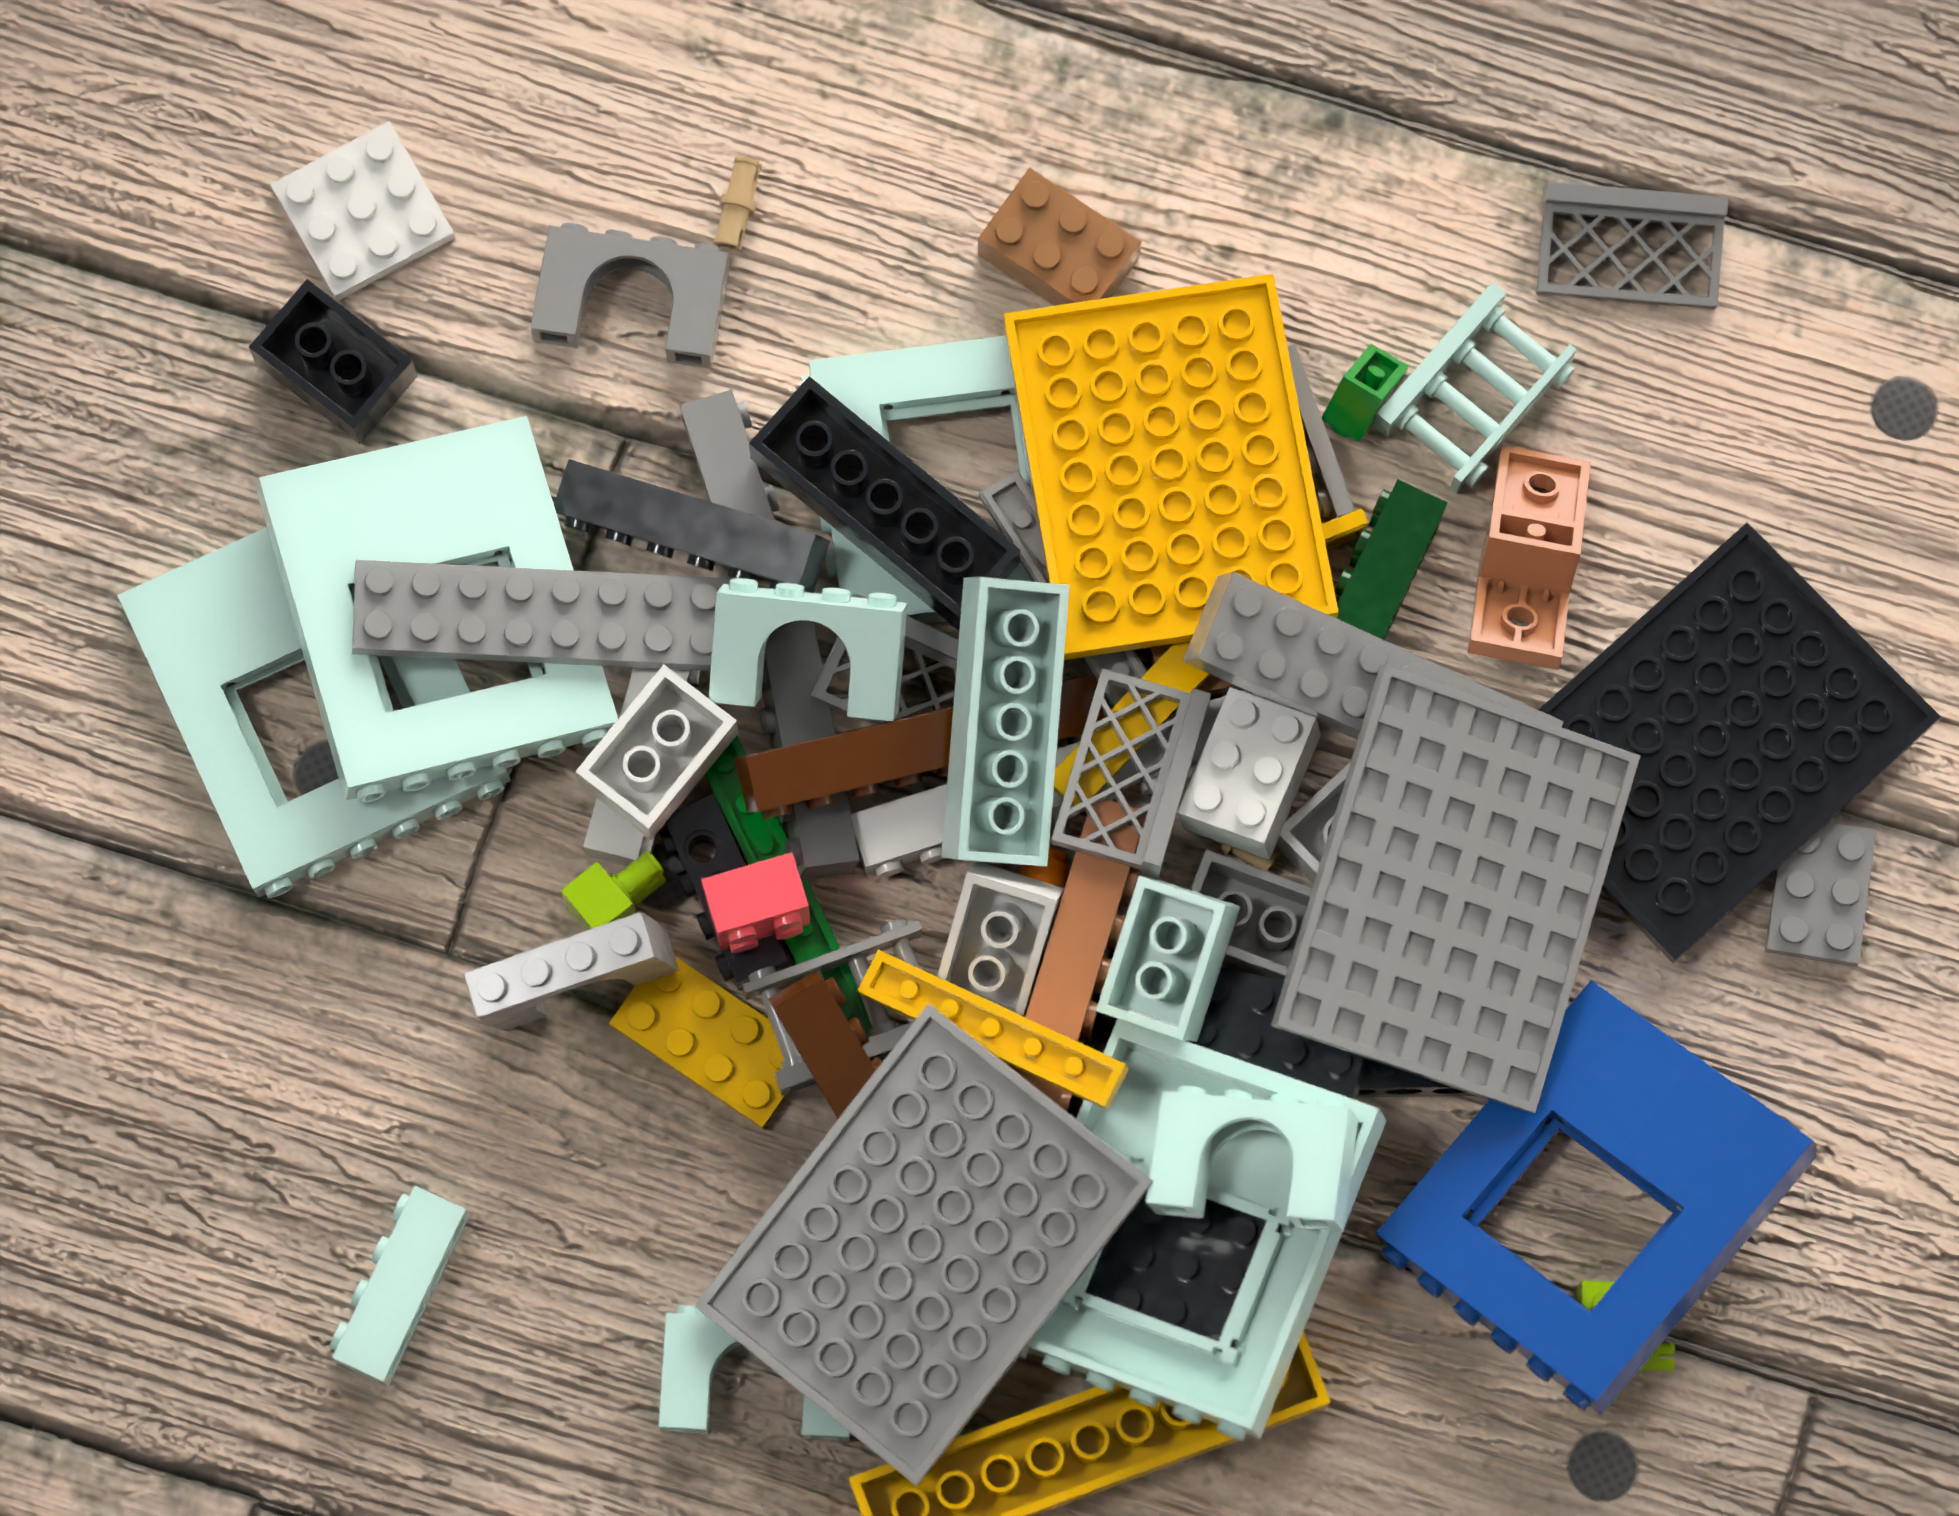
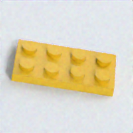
(707, 1040)

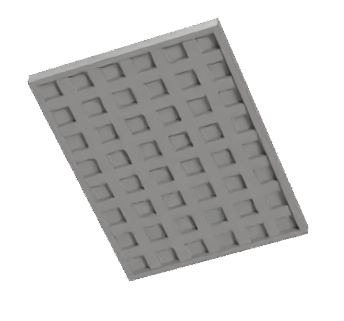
(1456, 889)

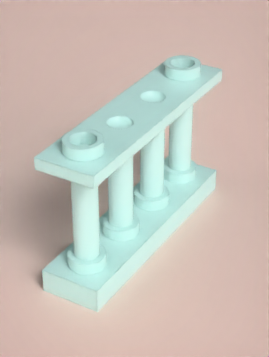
(1460, 347)

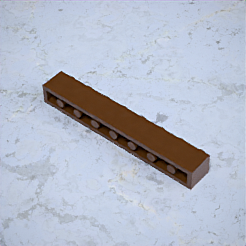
(875, 754)

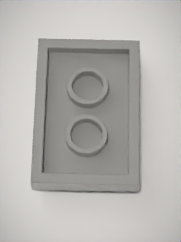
(1823, 897)

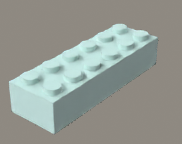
(1005, 721)

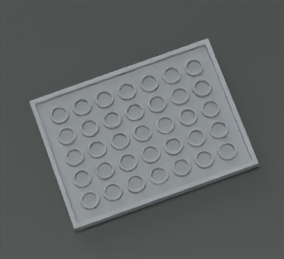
(923, 1244)

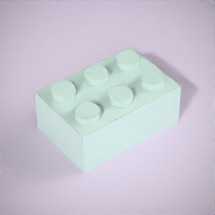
(1167, 958)

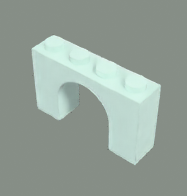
(868, 627)
(1198, 1125)
(690, 1358)

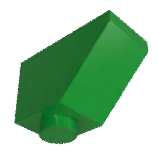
(1363, 392)

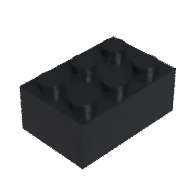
(333, 361)

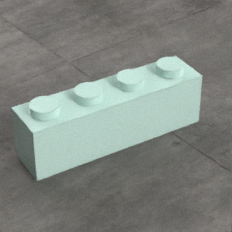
(399, 1286)

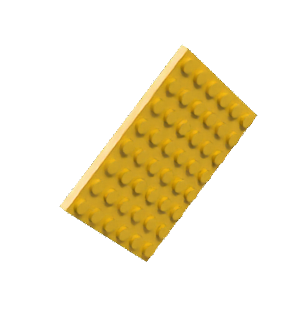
(1166, 457)

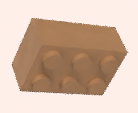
(1057, 244)

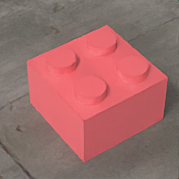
(757, 903)

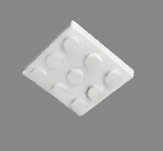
(362, 211)

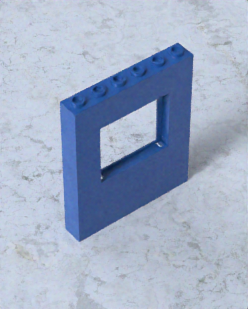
(1656, 1122)

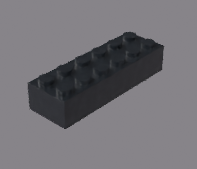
(880, 499)

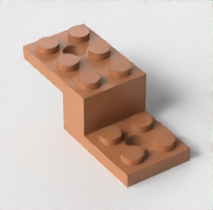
(1529, 557)

